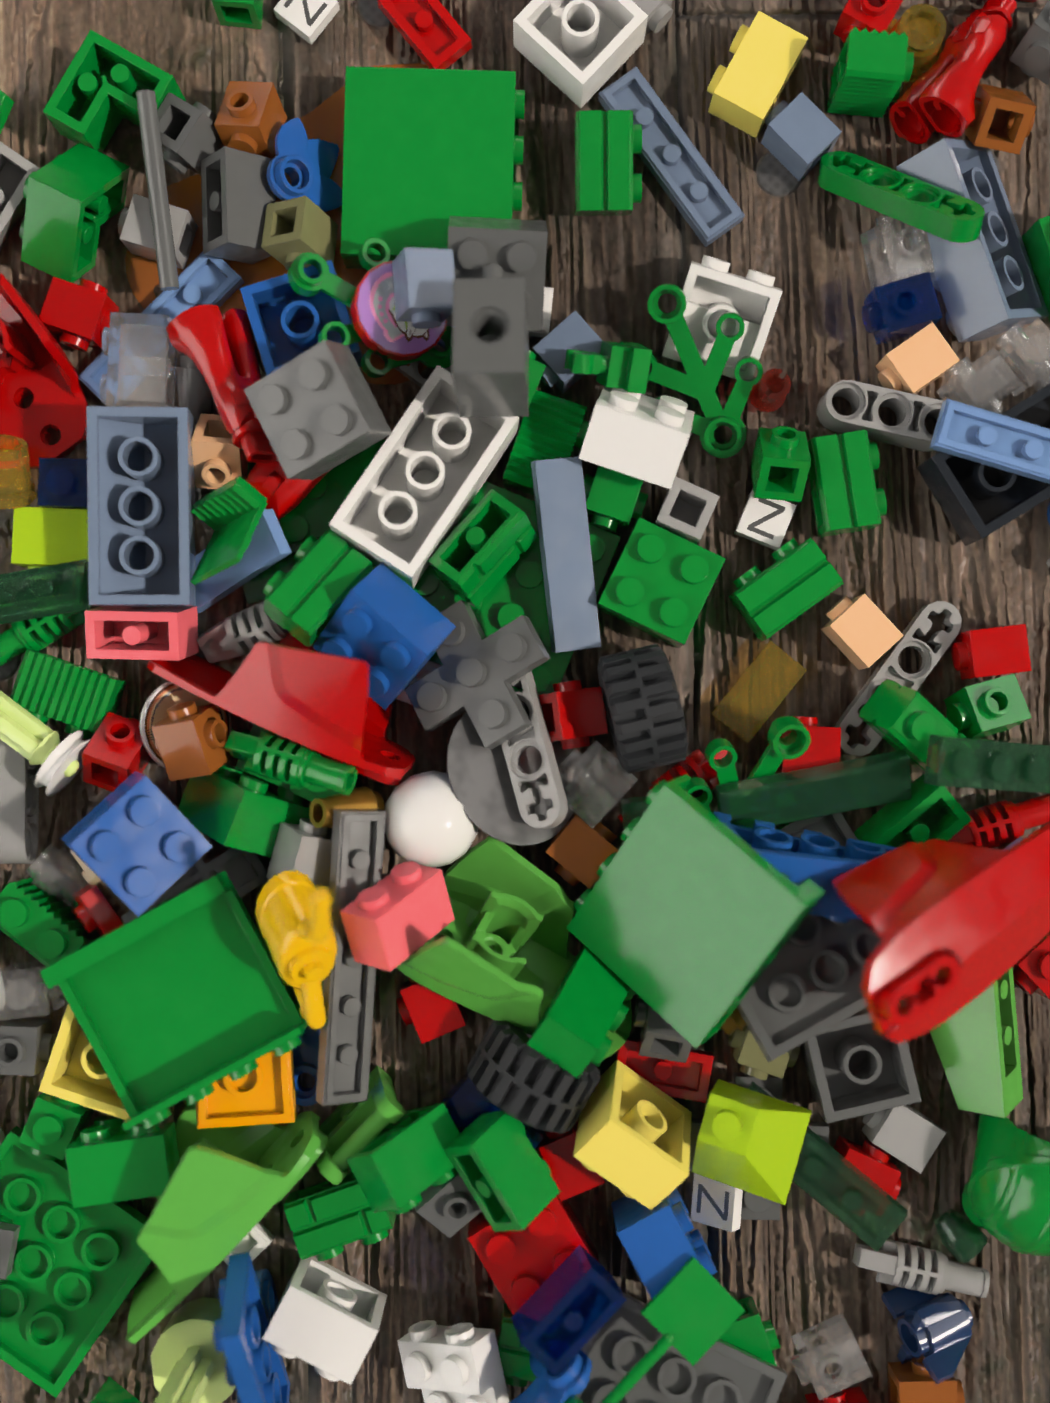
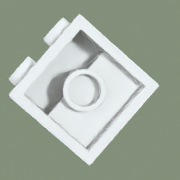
(715, 291)
(453, 1363)

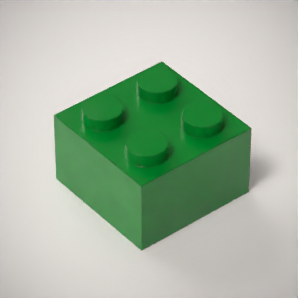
(660, 583)

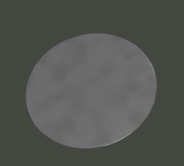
(485, 787)

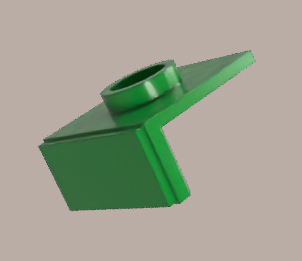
(233, 515)

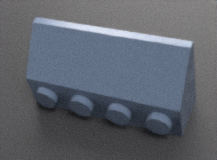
(983, 281)
(140, 506)

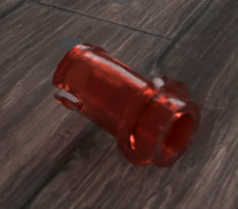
(779, 386)

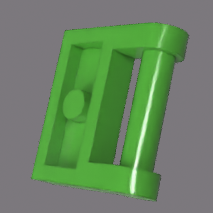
(357, 1125)

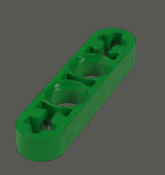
(901, 196)

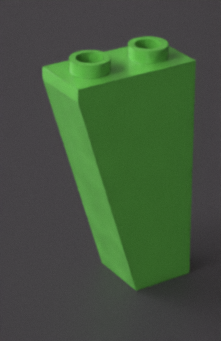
(983, 1051)

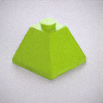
(750, 1141)

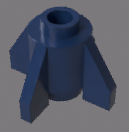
(931, 1328)

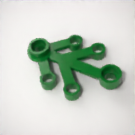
(343, 292)
(703, 379)
(778, 749)

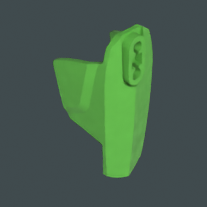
(505, 942)
(213, 1201)

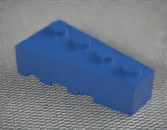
(809, 857)

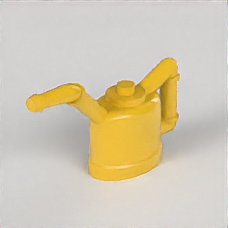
(300, 937)

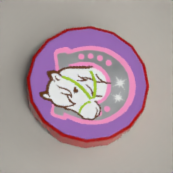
(376, 322)

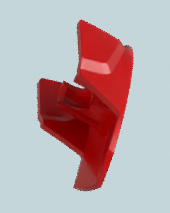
(37, 366)
(302, 697)
(947, 924)

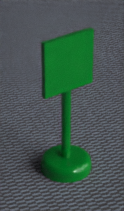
(689, 1314)

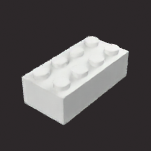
(422, 480)

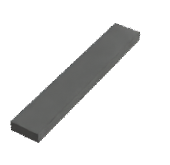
(350, 985)

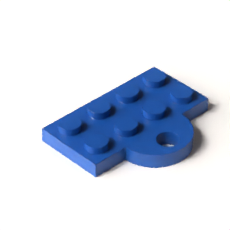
(248, 1306)

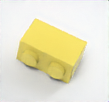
(757, 73)

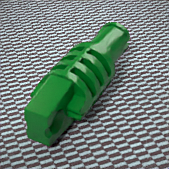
(37, 633)
(290, 762)

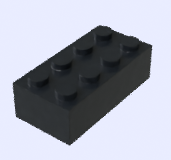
(983, 497)

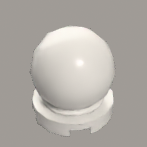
(428, 821)

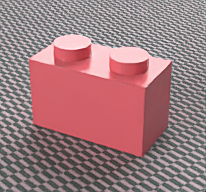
(141, 632)
(397, 915)

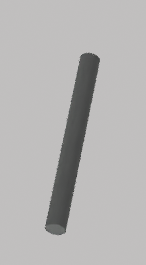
(157, 190)

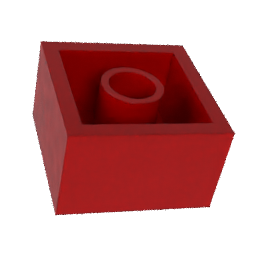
(528, 1257)

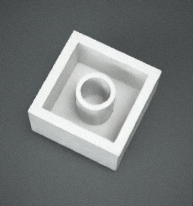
(579, 41)
(638, 435)
(326, 1320)

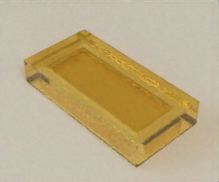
(758, 691)

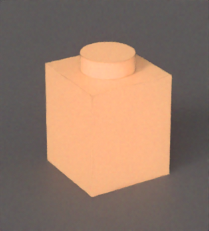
(916, 361)
(860, 630)

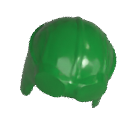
(1010, 1186)

